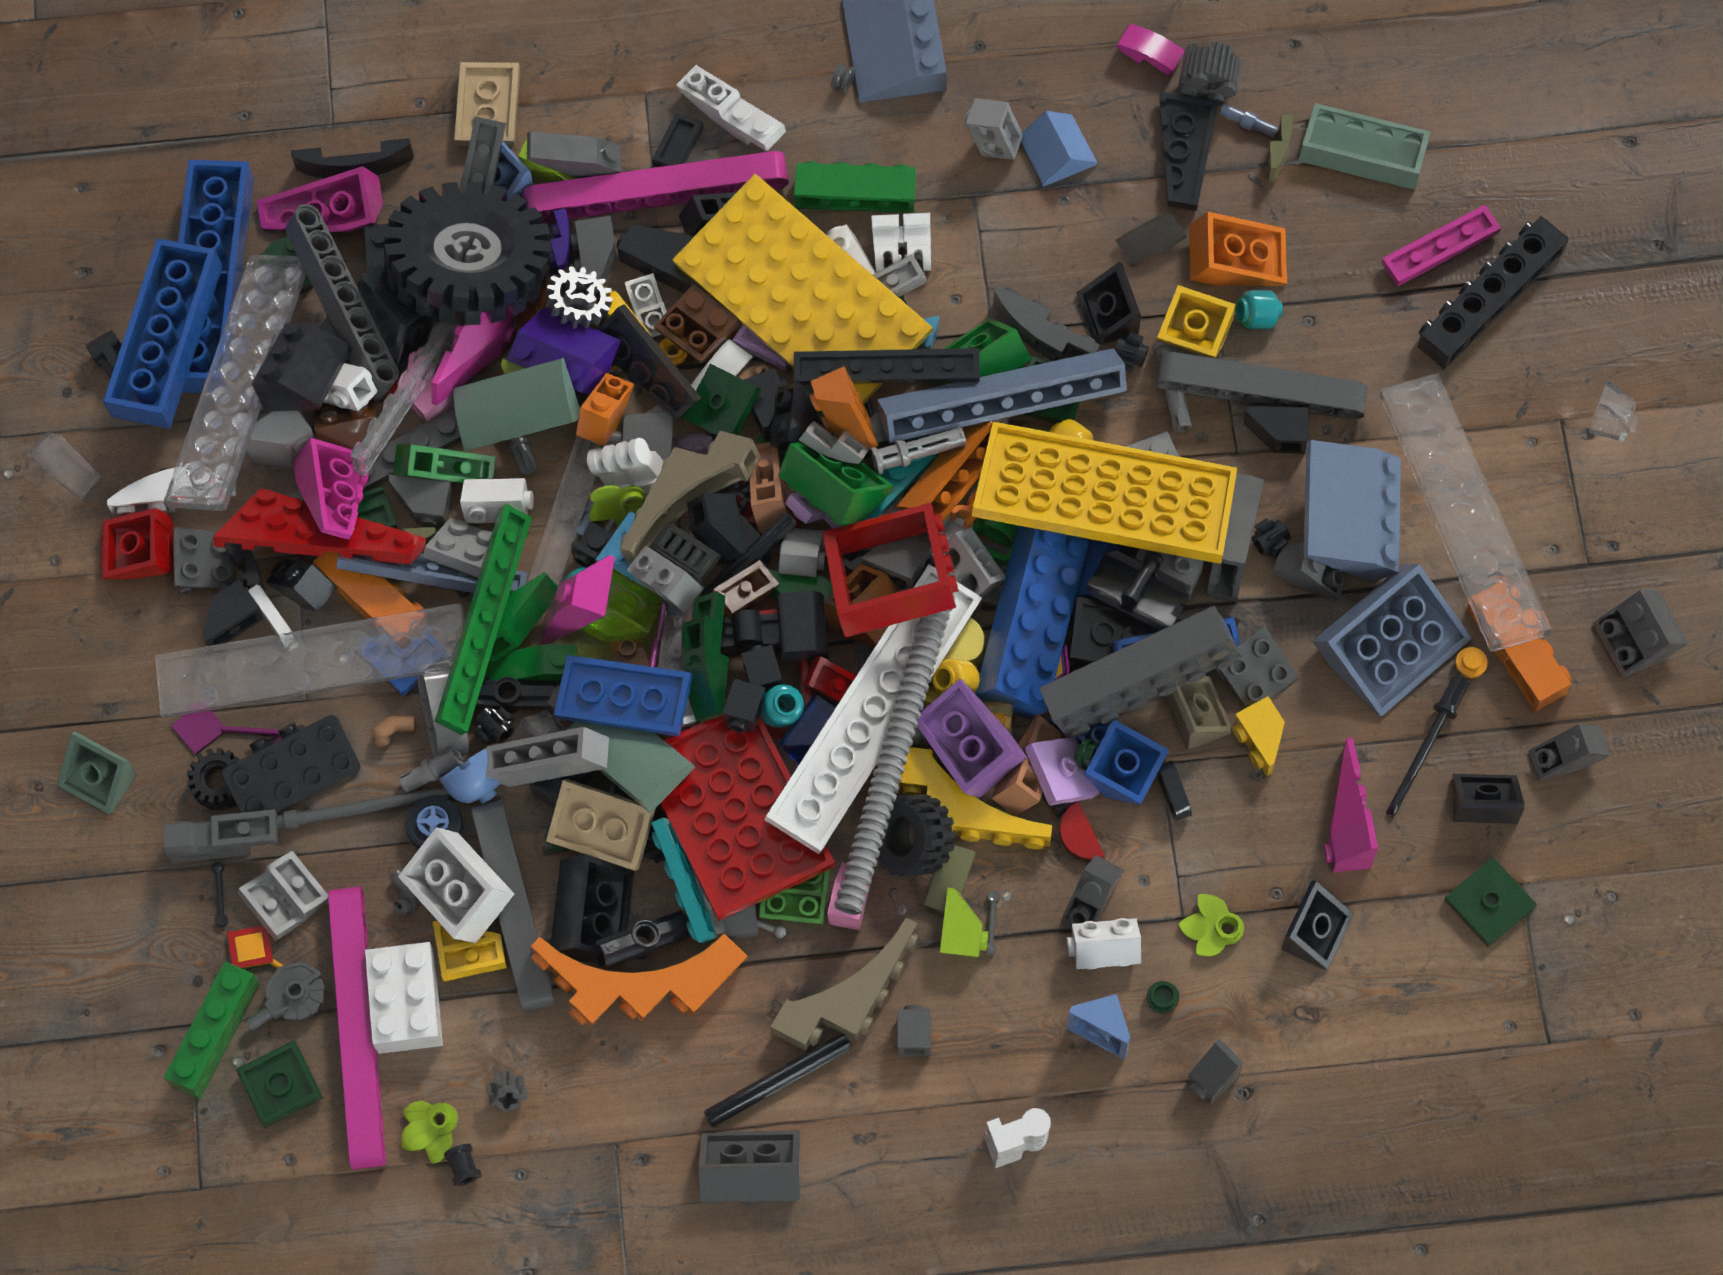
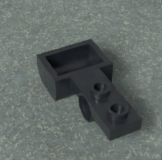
(795, 629)

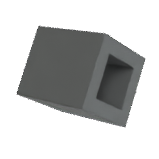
(914, 1031)

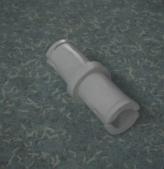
(431, 769)

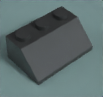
(749, 1166)

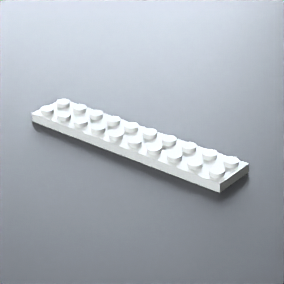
(854, 734)

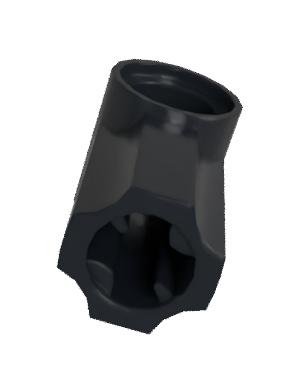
(105, 351)

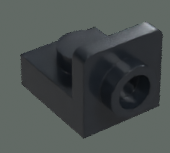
(590, 545)

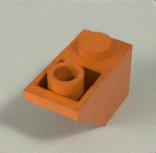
(604, 409)

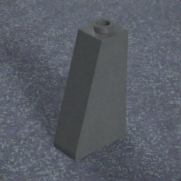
(1227, 576)

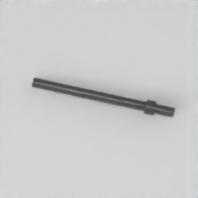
(292, 818)

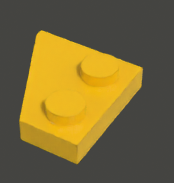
(466, 958)

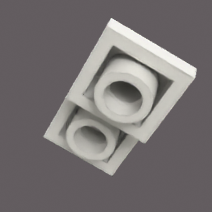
(646, 301)
(729, 358)

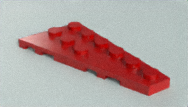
(290, 528)

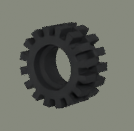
(198, 776)

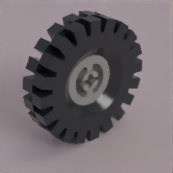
(467, 253)

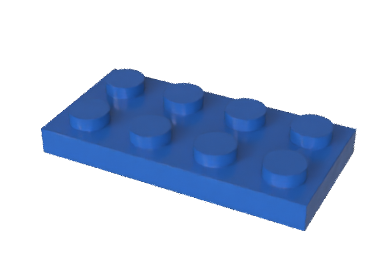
(623, 695)

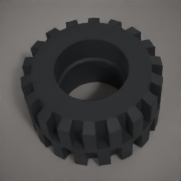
(931, 832)

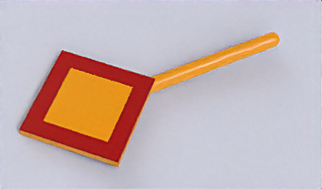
(251, 948)

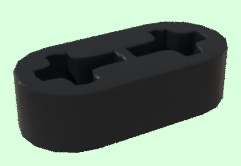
(1174, 791)

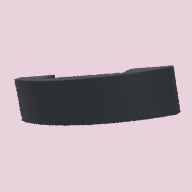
(392, 155)

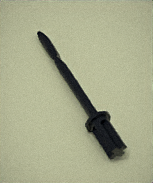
(1446, 709)

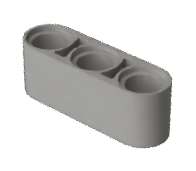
(440, 738)

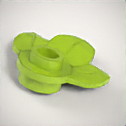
(615, 502)
(1208, 924)
(425, 1131)

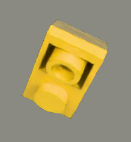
(1261, 731)

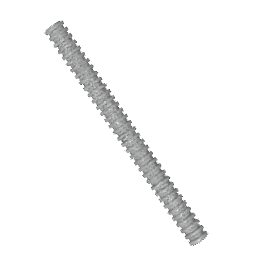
(891, 763)

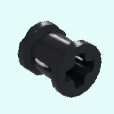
(462, 1164)

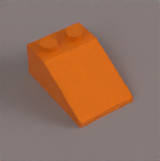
(1236, 252)

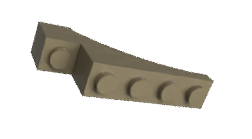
(685, 478)
(849, 1004)

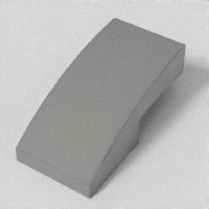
(844, 449)

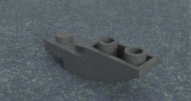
(1034, 326)

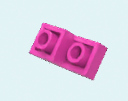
(1144, 44)

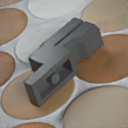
(221, 837)

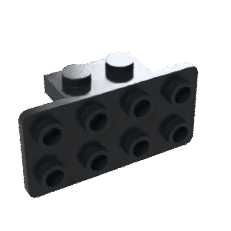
(291, 766)

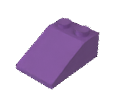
(969, 740)

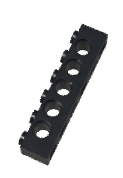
(1445, 346)

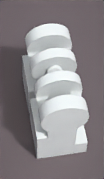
(913, 236)
(626, 464)
(1010, 1140)

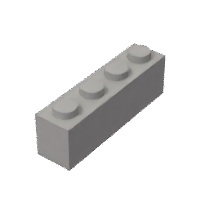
(547, 756)

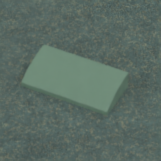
(1364, 146)
(515, 404)
(641, 764)

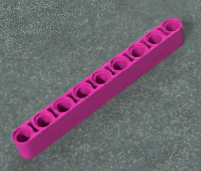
(654, 186)
(358, 1054)

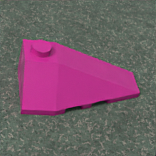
(344, 201)
(470, 353)
(329, 486)
(578, 601)
(1352, 831)

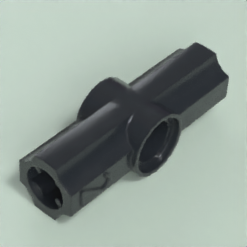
(528, 696)
(626, 946)

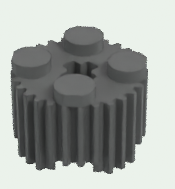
(1210, 72)

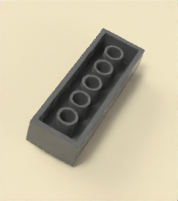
(1140, 672)

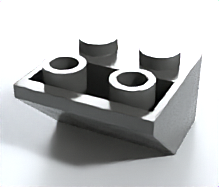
(1640, 632)

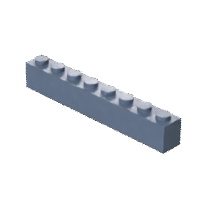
(1002, 395)

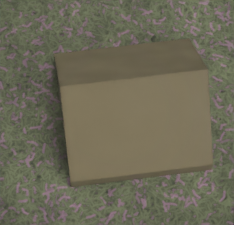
(1198, 712)

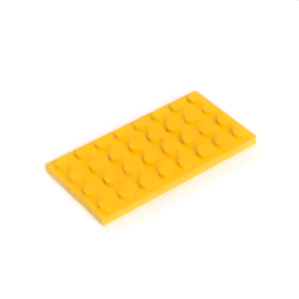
(795, 282)
(1105, 492)

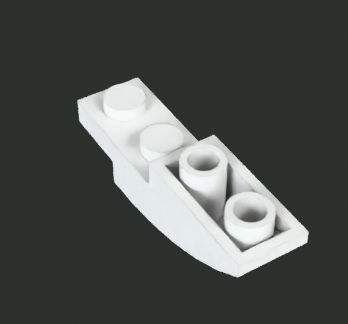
(729, 110)
(144, 495)

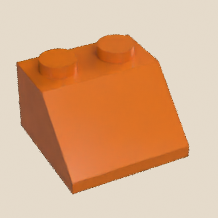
(842, 407)

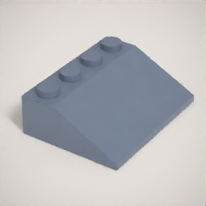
(895, 48)
(1352, 509)
(1393, 638)

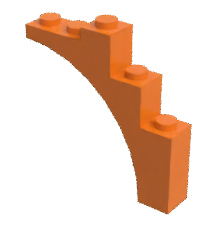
(597, 990)

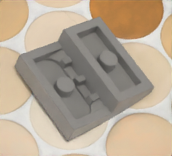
(283, 895)

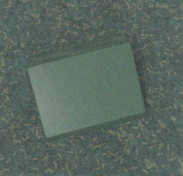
(95, 773)

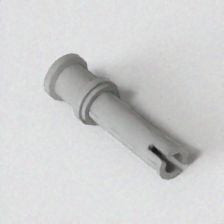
(1176, 400)
(902, 456)

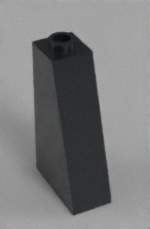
(652, 252)

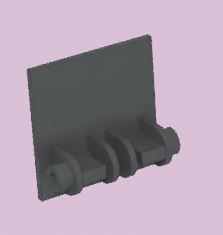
(199, 562)
(1259, 670)

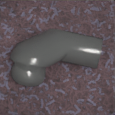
(406, 900)

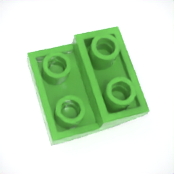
(799, 903)

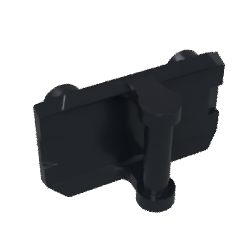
(1139, 588)

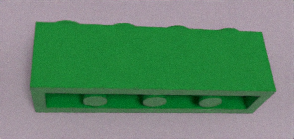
(855, 187)
(212, 1030)

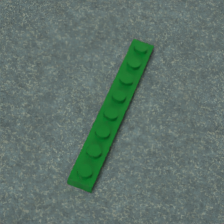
(483, 620)

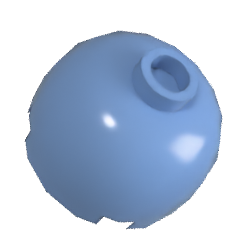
(468, 781)

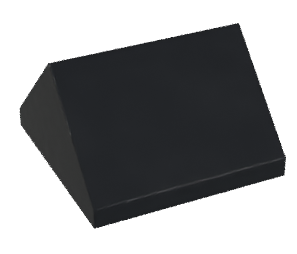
(1110, 306)
(1487, 798)
(1317, 927)

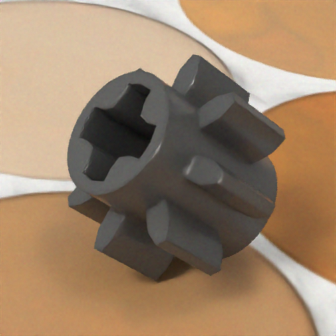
(506, 1090)

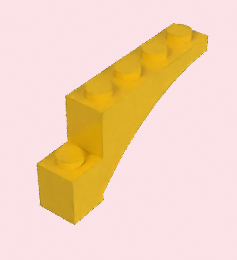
(970, 815)

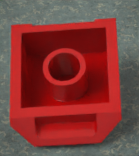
(136, 545)

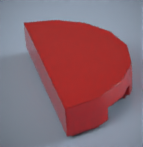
(1078, 835)

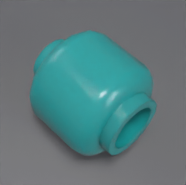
(1258, 309)
(790, 702)

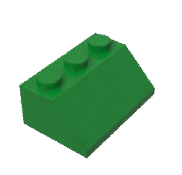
(998, 346)
(836, 487)

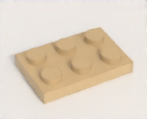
(489, 93)
(600, 824)

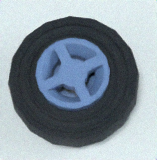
(431, 813)

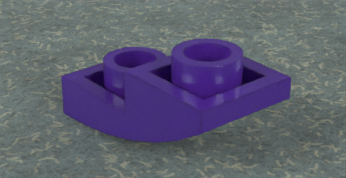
(562, 244)

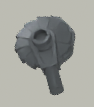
(291, 993)

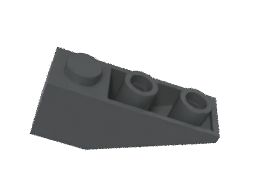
(596, 246)

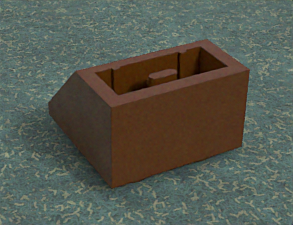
(698, 324)
(343, 425)
(863, 584)

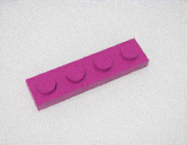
(1441, 245)

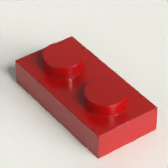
(828, 679)

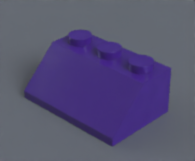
(585, 351)

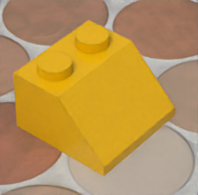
(1197, 322)

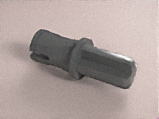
(522, 454)

